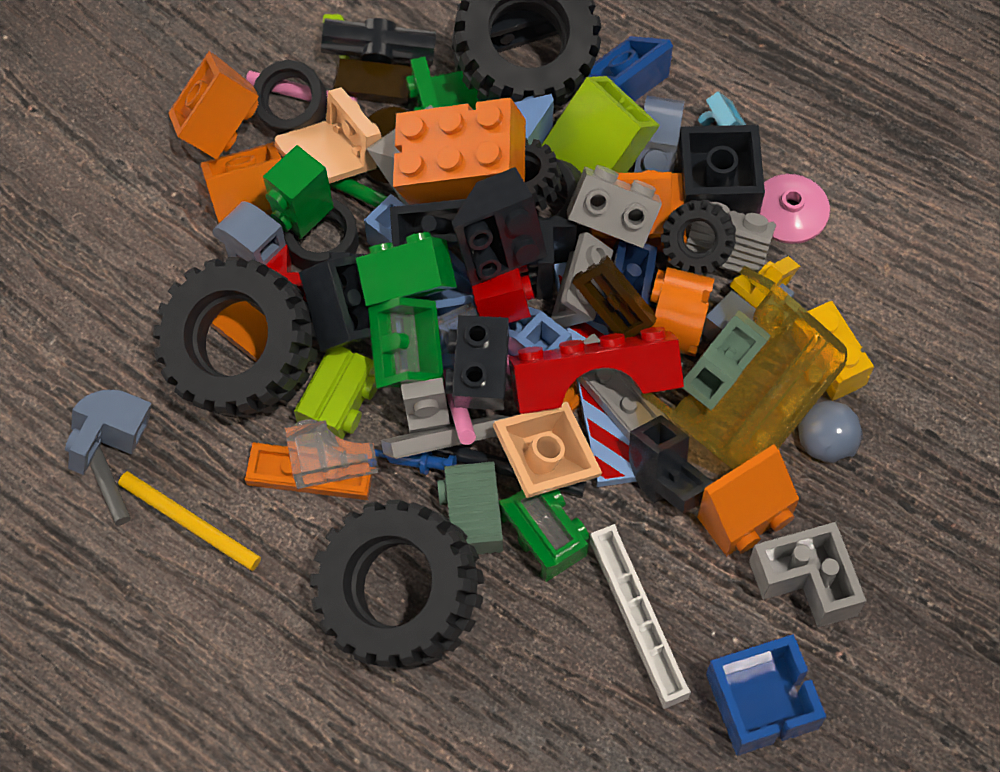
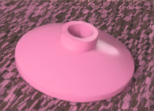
(795, 222)

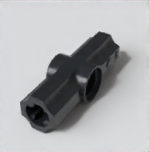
(377, 41)

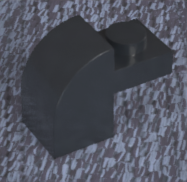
(661, 467)

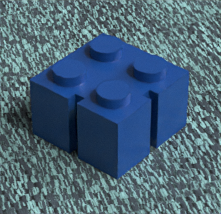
(760, 695)

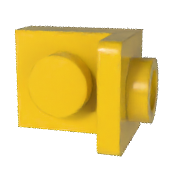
(778, 272)

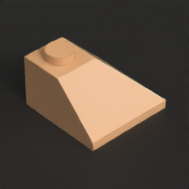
(547, 450)

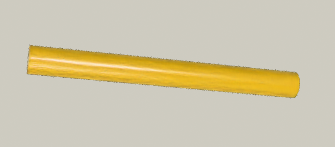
(189, 521)

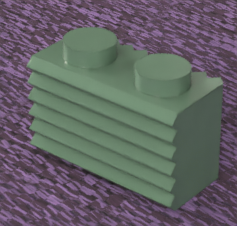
(473, 504)

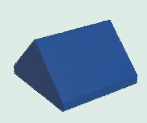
(636, 64)

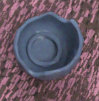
(830, 431)

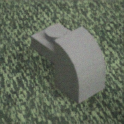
(425, 405)

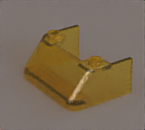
(772, 389)

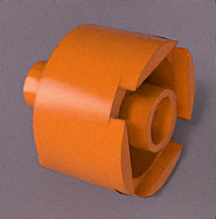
(682, 305)

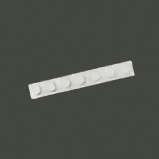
(639, 617)

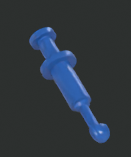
(423, 461)

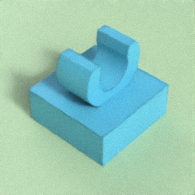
(722, 112)

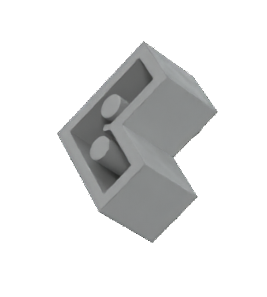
(811, 562)

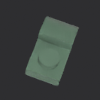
(725, 359)

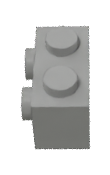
(614, 205)

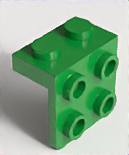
(438, 90)

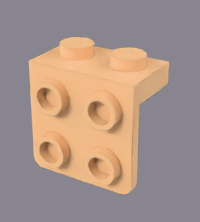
(339, 140)

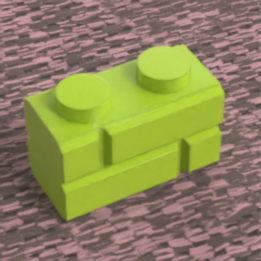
(338, 391)

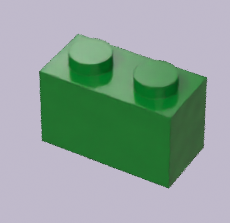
(298, 192)
(406, 270)

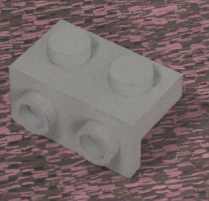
(570, 305)

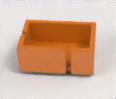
(456, 147)

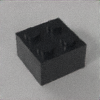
(722, 166)

